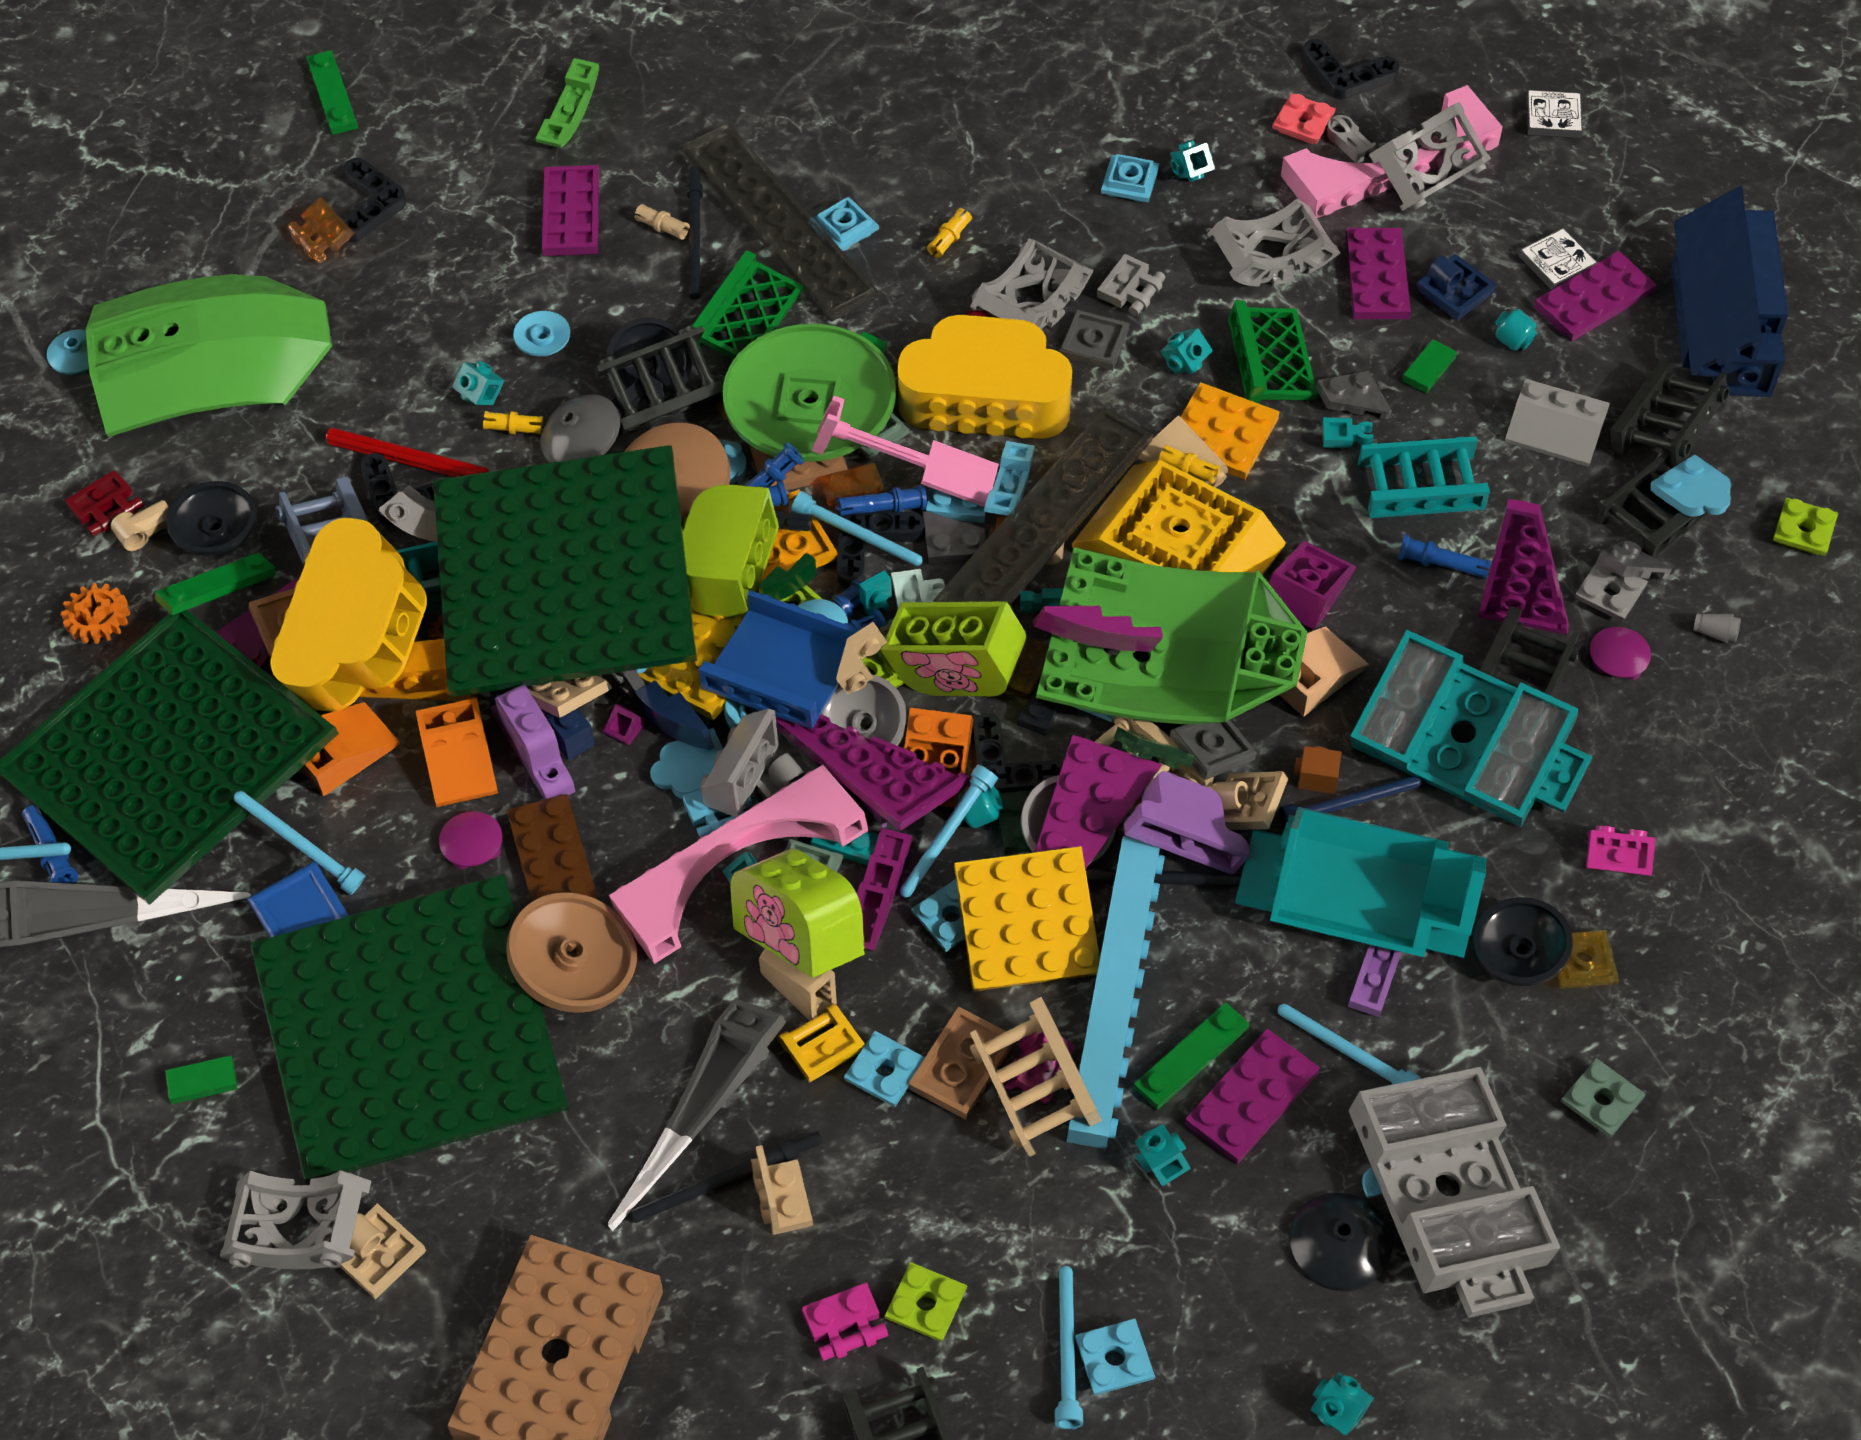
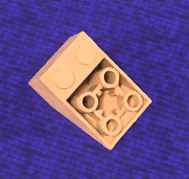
(1323, 671)

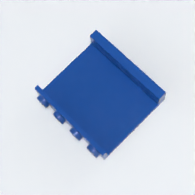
(780, 660)

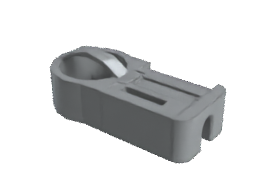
(1351, 140)

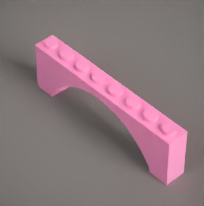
(1334, 184)
(807, 808)

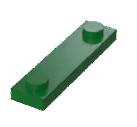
(332, 92)
(214, 583)
(1191, 1056)

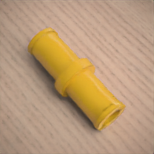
(949, 233)
(513, 422)
(1189, 463)

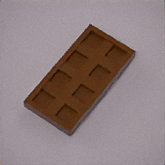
(550, 848)

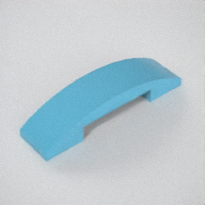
(1011, 478)

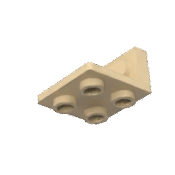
(781, 1194)

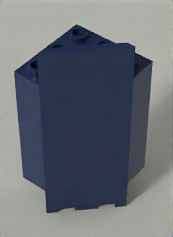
(1730, 294)

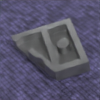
(1353, 394)
(951, 539)
(1629, 561)

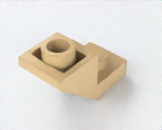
(852, 671)

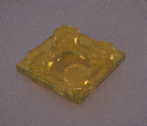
(1597, 972)

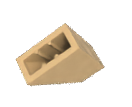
(1183, 438)
(805, 993)

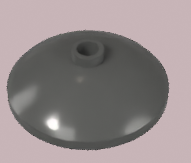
(580, 429)

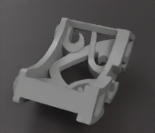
(1444, 125)
(1251, 267)
(999, 295)
(412, 513)
(337, 1192)

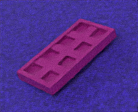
(570, 210)
(1377, 273)
(1595, 296)
(1252, 1096)

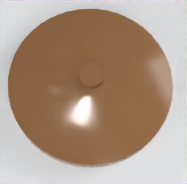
(697, 457)
(571, 952)

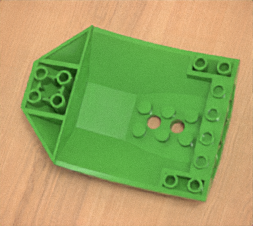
(234, 347)
(1221, 650)

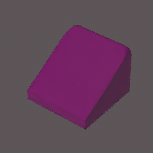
(624, 724)

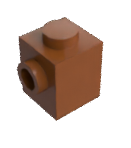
(1318, 769)

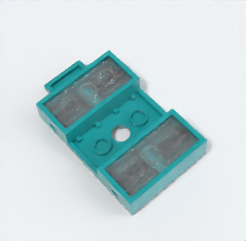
(1517, 741)

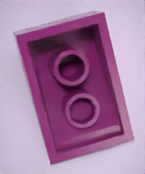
(1311, 582)

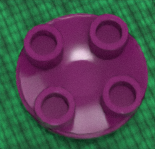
(1620, 653)
(470, 839)

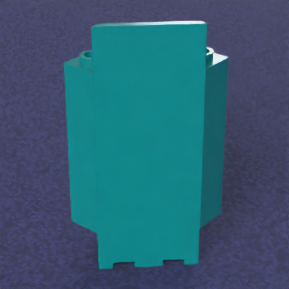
(1364, 883)

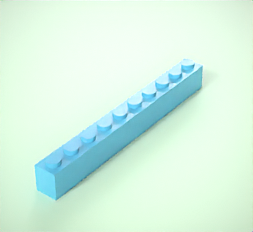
(1115, 986)

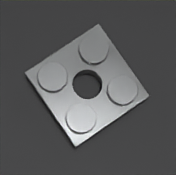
(1617, 605)

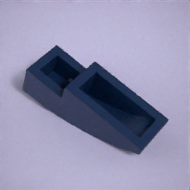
(673, 716)

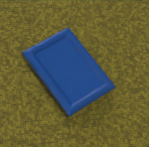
(297, 902)

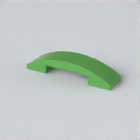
(572, 104)

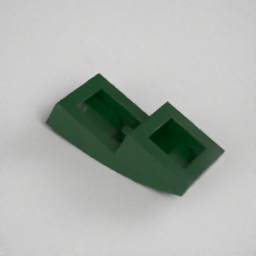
(783, 583)

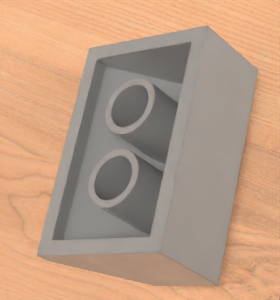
(1557, 422)
(741, 763)

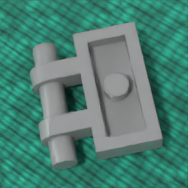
(1123, 281)

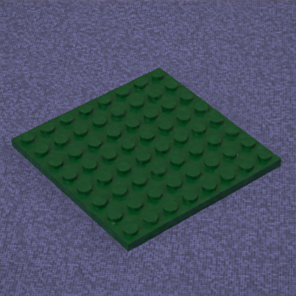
(562, 571)
(159, 747)
(405, 1029)

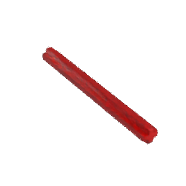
(402, 453)

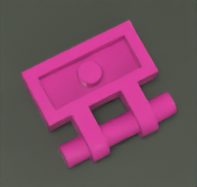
(841, 1313)

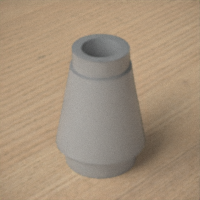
(1718, 626)

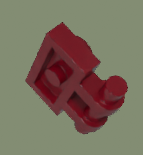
(99, 497)

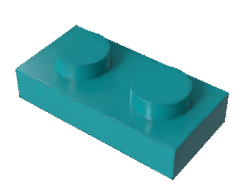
(857, 850)

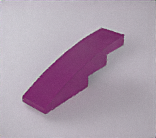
(1089, 627)
(881, 883)

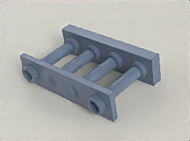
(342, 499)

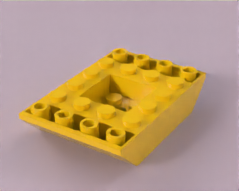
(1154, 498)

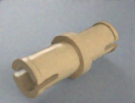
(662, 221)

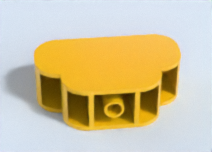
(985, 379)
(348, 618)

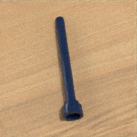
(1354, 798)

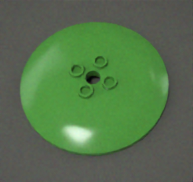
(800, 362)

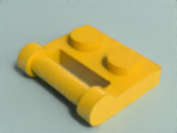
(827, 1049)

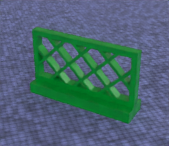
(729, 293)
(1247, 350)

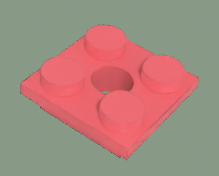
(1301, 108)

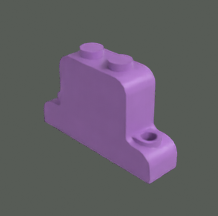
(532, 741)
(1187, 822)

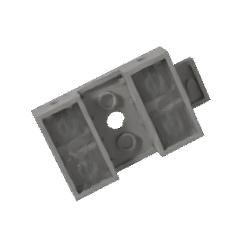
(1463, 1240)

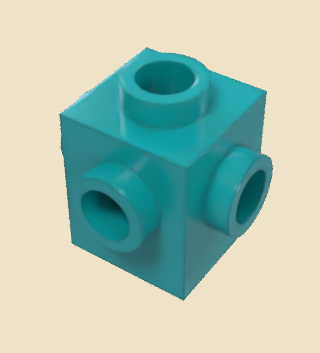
(1191, 160)
(1186, 351)
(477, 383)
(1162, 1154)
(1340, 1403)

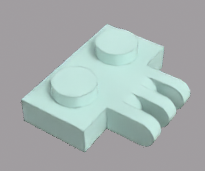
(910, 587)

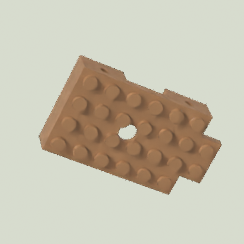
(566, 1296)

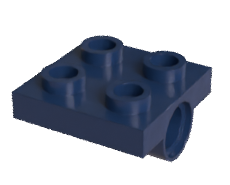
(1455, 286)

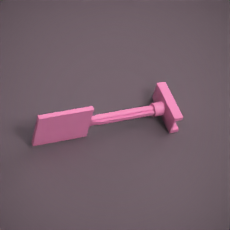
(944, 467)

